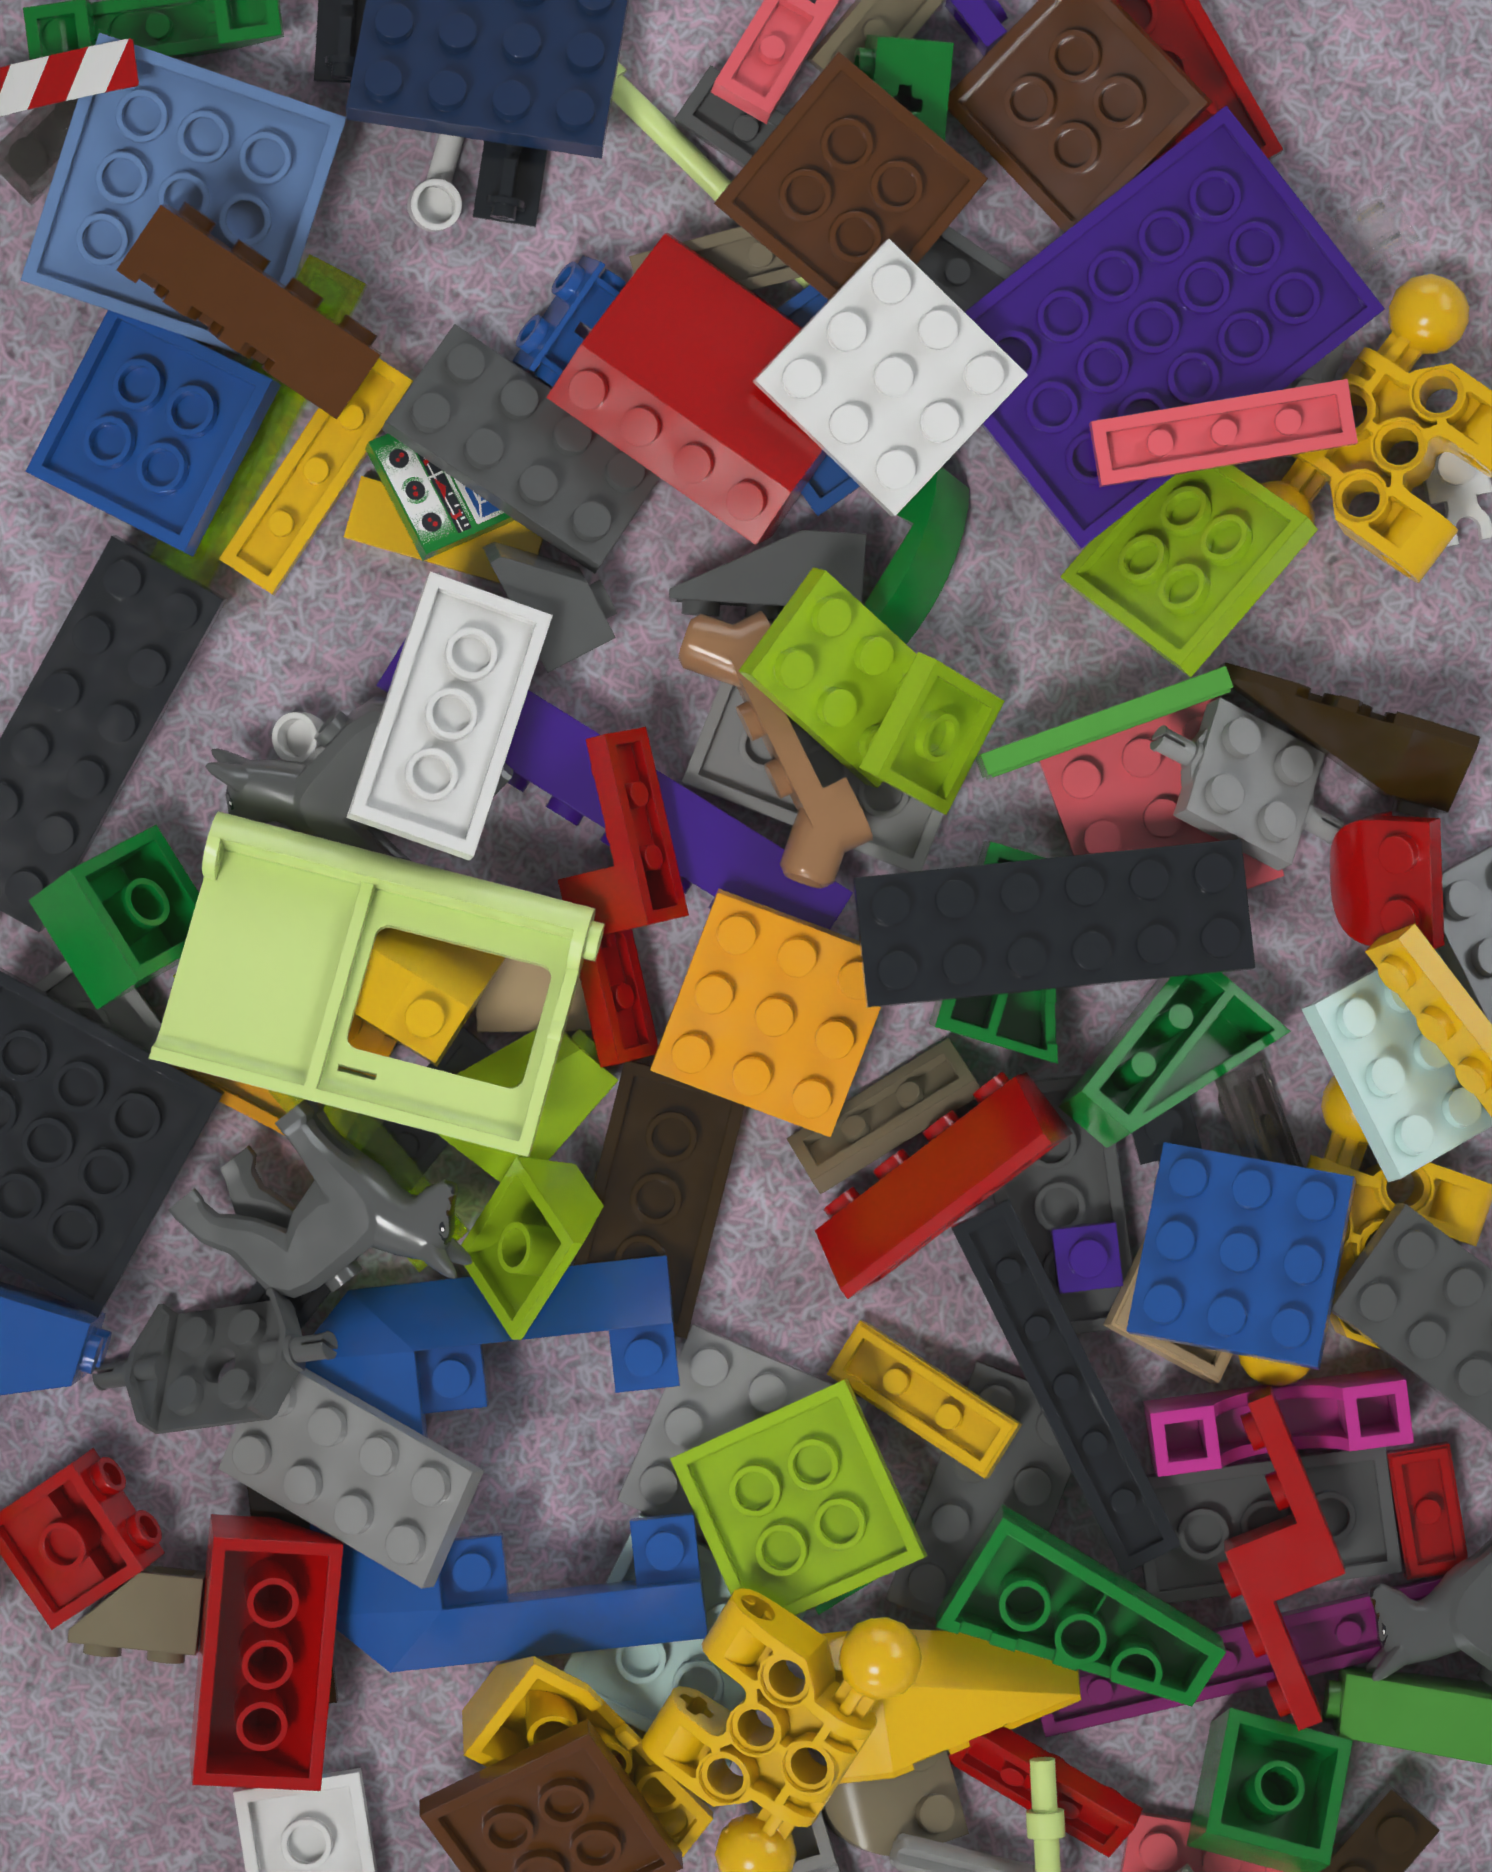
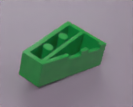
(1168, 1050)

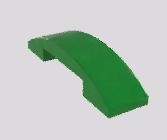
(162, 26)
(924, 557)

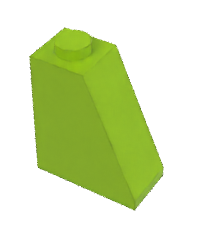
(572, 1094)

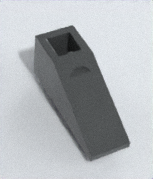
(773, 574)

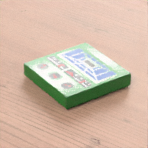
(430, 502)

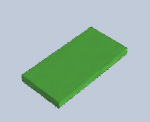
(1104, 723)

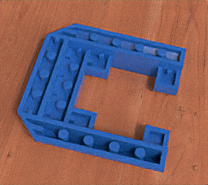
(422, 1353)

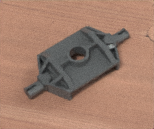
(180, 1356)

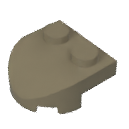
(915, 1804)

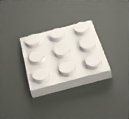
(890, 377)

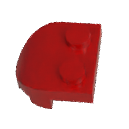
(1388, 877)

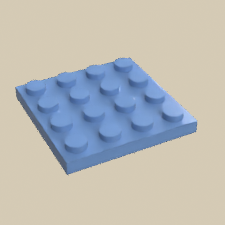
(175, 138)

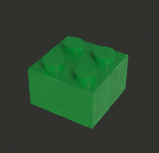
(120, 915)
(1269, 1792)

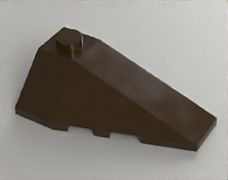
(1390, 753)

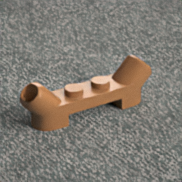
(827, 817)

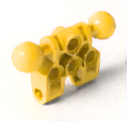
(1403, 531)
(1440, 1195)
(752, 1646)

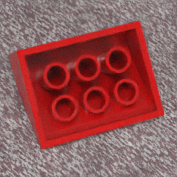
(675, 389)

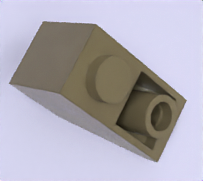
(149, 1613)

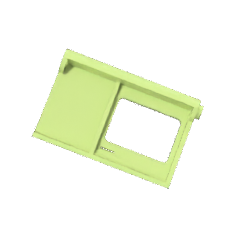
(284, 958)

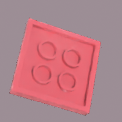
(1125, 794)

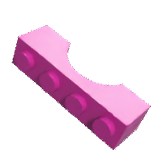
(1321, 1412)

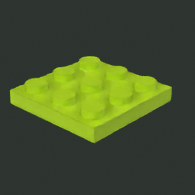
(1190, 561)
(800, 1502)

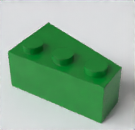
(1011, 1021)

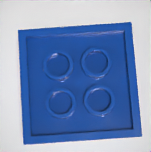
(153, 429)
(1241, 1255)

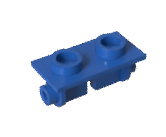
(578, 298)

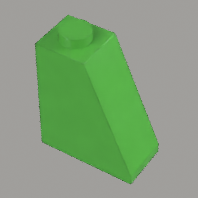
(1413, 1713)

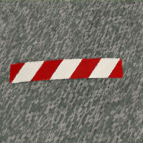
(68, 76)

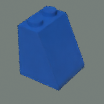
(46, 1341)

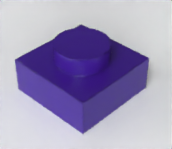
(980, 21)
(1087, 1257)

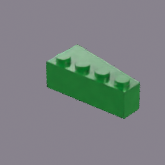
(1063, 1606)

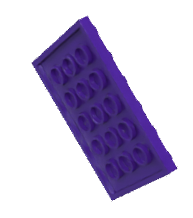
(1163, 298)

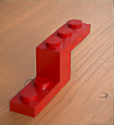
(633, 893)
(1280, 1559)

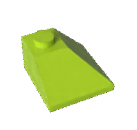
(529, 1237)

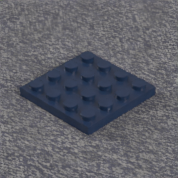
(491, 70)

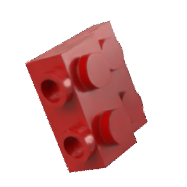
(77, 1537)

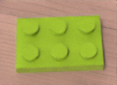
(831, 668)

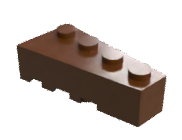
(251, 308)

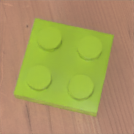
(931, 733)

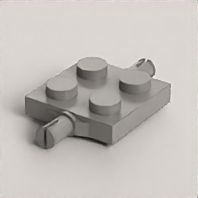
(1248, 783)

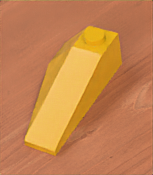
(423, 990)
(957, 1696)
(535, 1700)

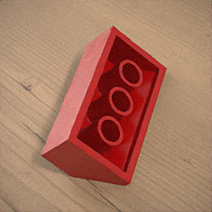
(940, 1182)
(265, 1654)

